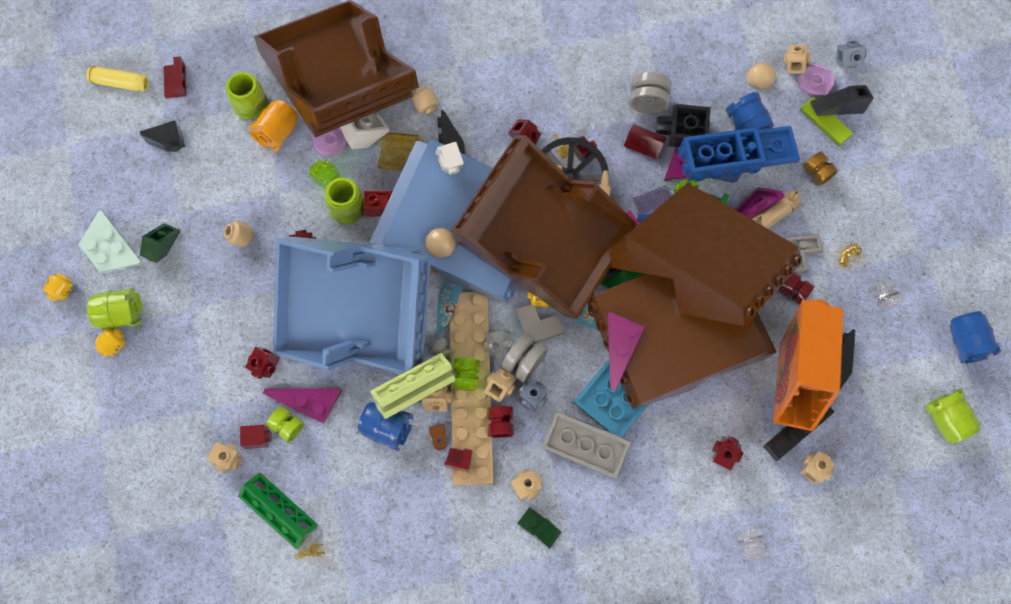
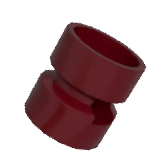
(796, 288)
(500, 421)

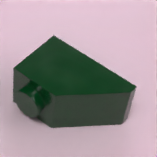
(158, 242)

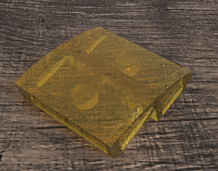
(396, 150)

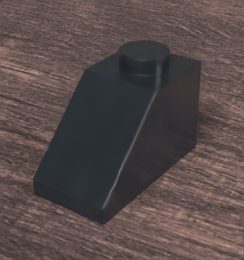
(164, 136)

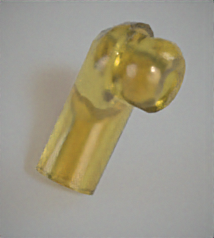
(852, 249)

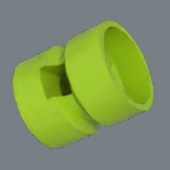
(283, 422)

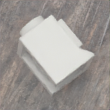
(450, 158)

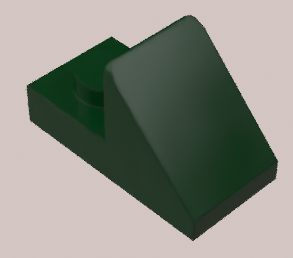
(539, 527)

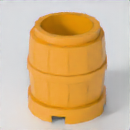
(274, 125)

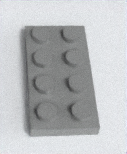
(586, 444)

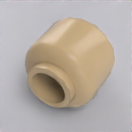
(425, 100)
(238, 233)

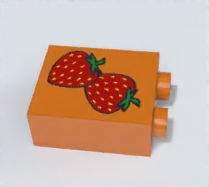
(809, 365)

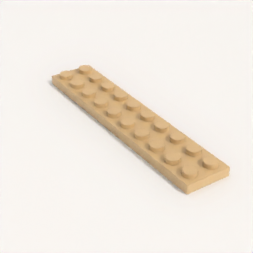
(471, 407)

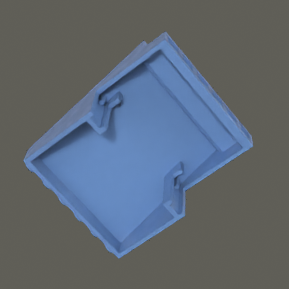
(431, 200)
(350, 303)

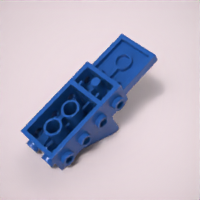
(736, 152)

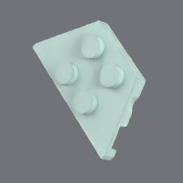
(106, 246)

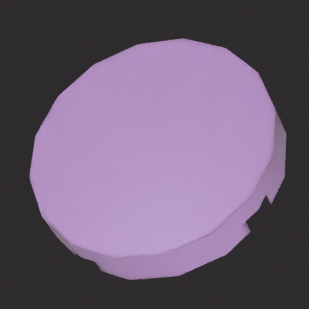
(811, 81)
(331, 143)

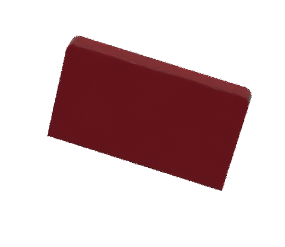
(175, 79)
(645, 141)

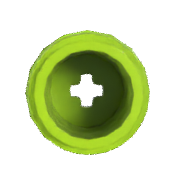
(246, 95)
(344, 200)
(114, 309)
(953, 416)

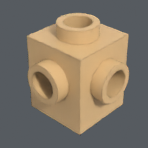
(797, 58)
(500, 384)
(438, 400)
(225, 457)
(817, 467)
(527, 492)

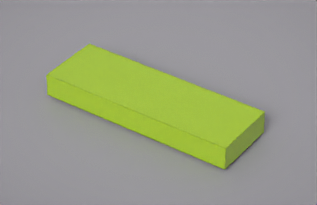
(827, 124)

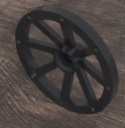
(571, 141)

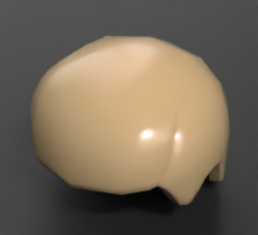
(761, 76)
(440, 243)

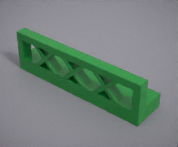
(274, 512)

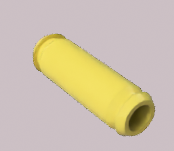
(117, 78)

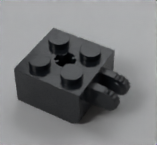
(684, 122)

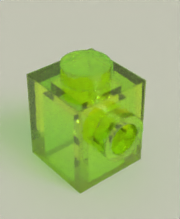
(323, 172)

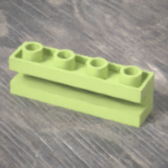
(413, 385)

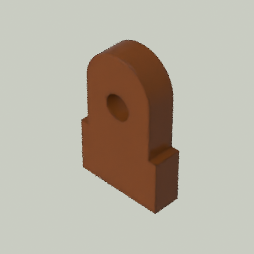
(438, 433)

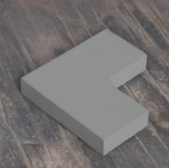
(808, 245)
(537, 328)

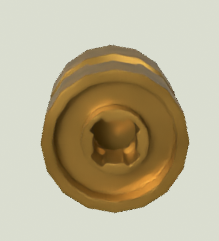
(820, 168)

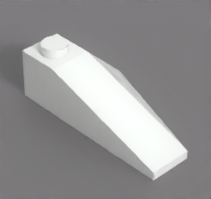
(365, 131)

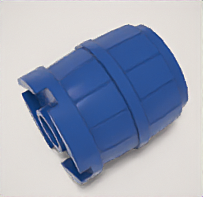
(750, 113)
(973, 337)
(387, 431)

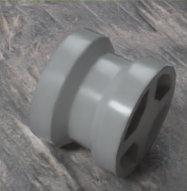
(440, 347)

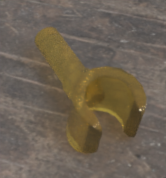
(563, 150)
(313, 551)

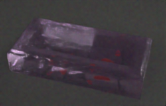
(651, 200)

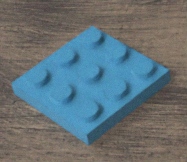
(606, 406)

